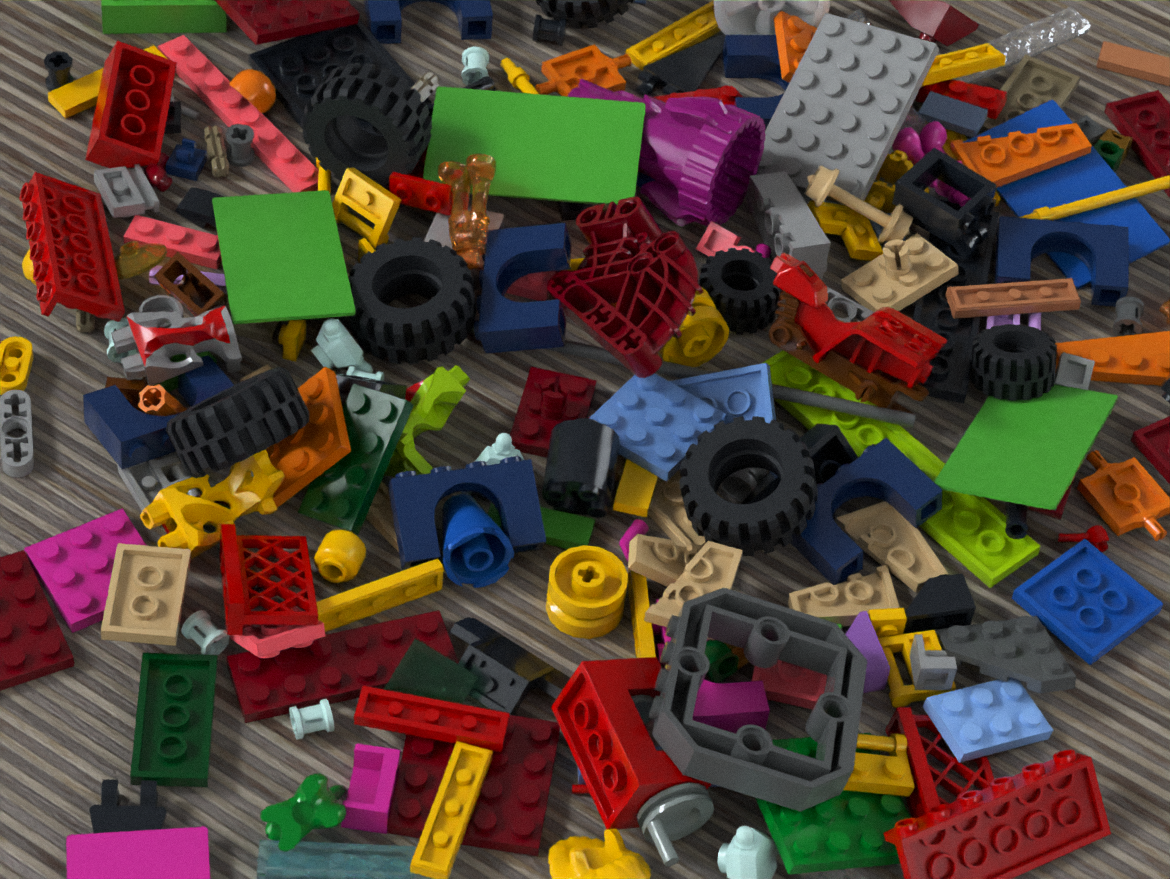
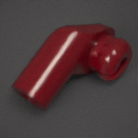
(157, 175)

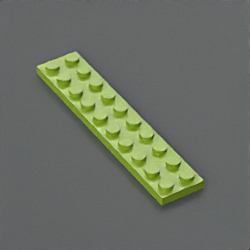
(964, 526)

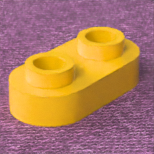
(15, 363)

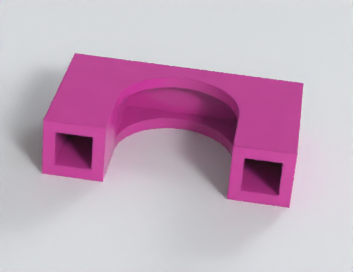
(724, 704)

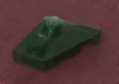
(431, 675)

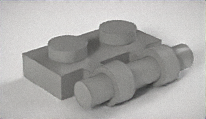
(149, 478)

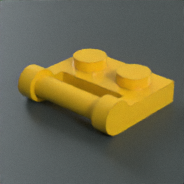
(368, 200)
(903, 695)
(879, 772)

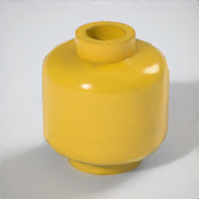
(340, 556)

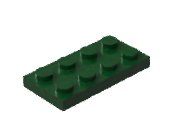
(348, 487)
(174, 719)

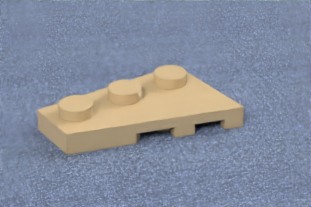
(893, 542)
(659, 558)
(845, 600)

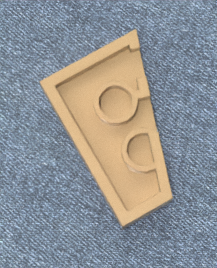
(708, 571)

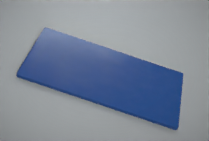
(1073, 182)

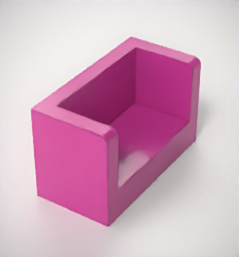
(371, 788)

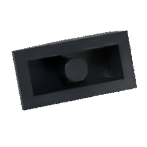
(940, 604)

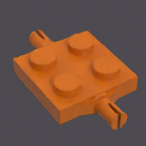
(586, 63)
(1125, 496)

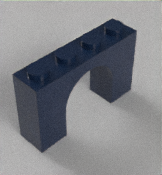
(385, 18)
(754, 58)
(1099, 247)
(507, 257)
(137, 436)
(877, 473)
(506, 485)

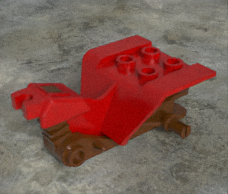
(869, 357)

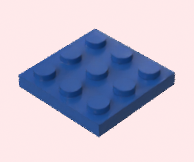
(1087, 601)

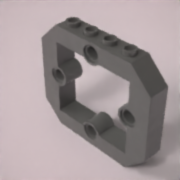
(748, 759)

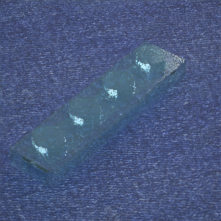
(334, 861)

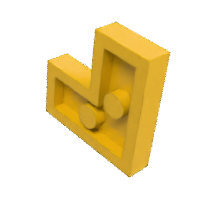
(852, 227)

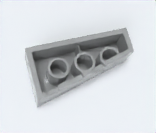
(786, 220)

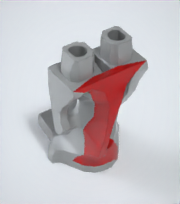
(187, 336)

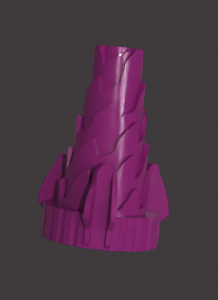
(694, 153)

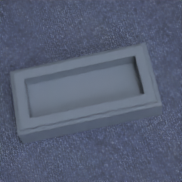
(953, 114)

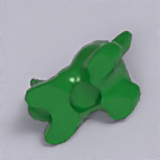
(310, 808)

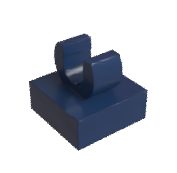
(186, 160)

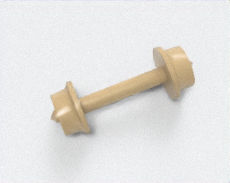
(822, 184)

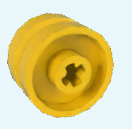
(701, 336)
(586, 591)

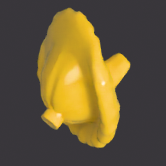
(596, 859)

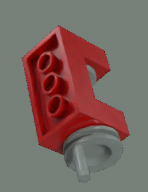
(629, 780)

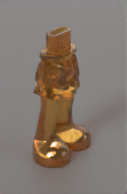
(469, 228)

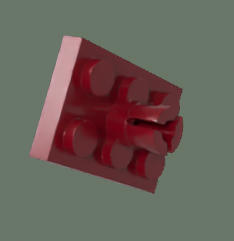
(547, 401)

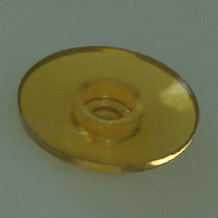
(138, 258)

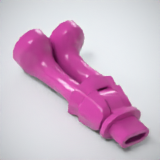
(918, 145)

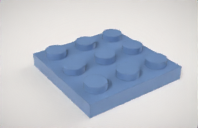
(657, 422)

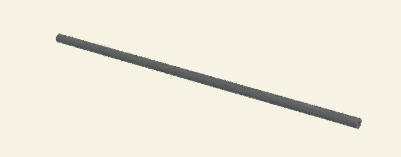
(779, 392)

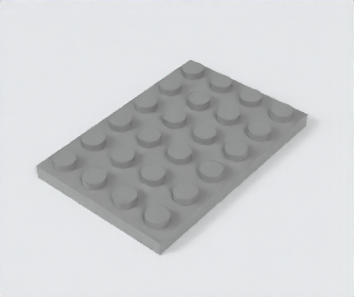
(846, 103)

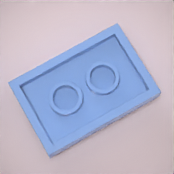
(987, 718)

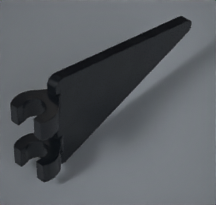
(682, 70)
(120, 818)

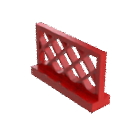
(239, 579)
(924, 775)

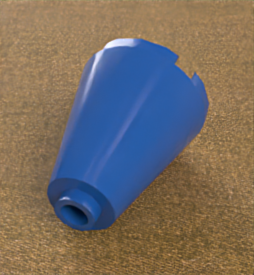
(473, 543)

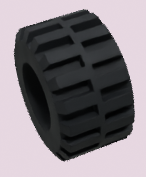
(741, 288)
(1013, 362)

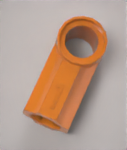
(159, 402)

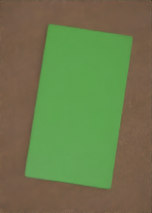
(540, 143)
(282, 257)
(1027, 447)

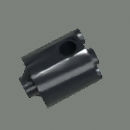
(581, 467)

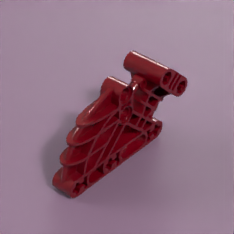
(639, 269)

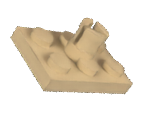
(900, 274)
(146, 594)

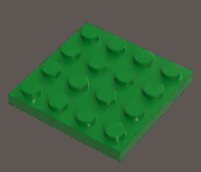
(837, 832)

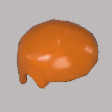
(255, 88)

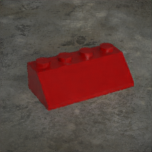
(131, 108)

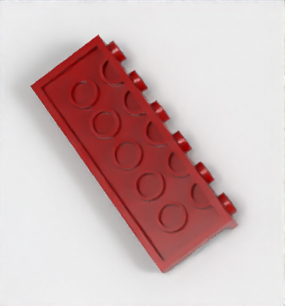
(70, 248)
(1007, 825)

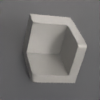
(931, 667)

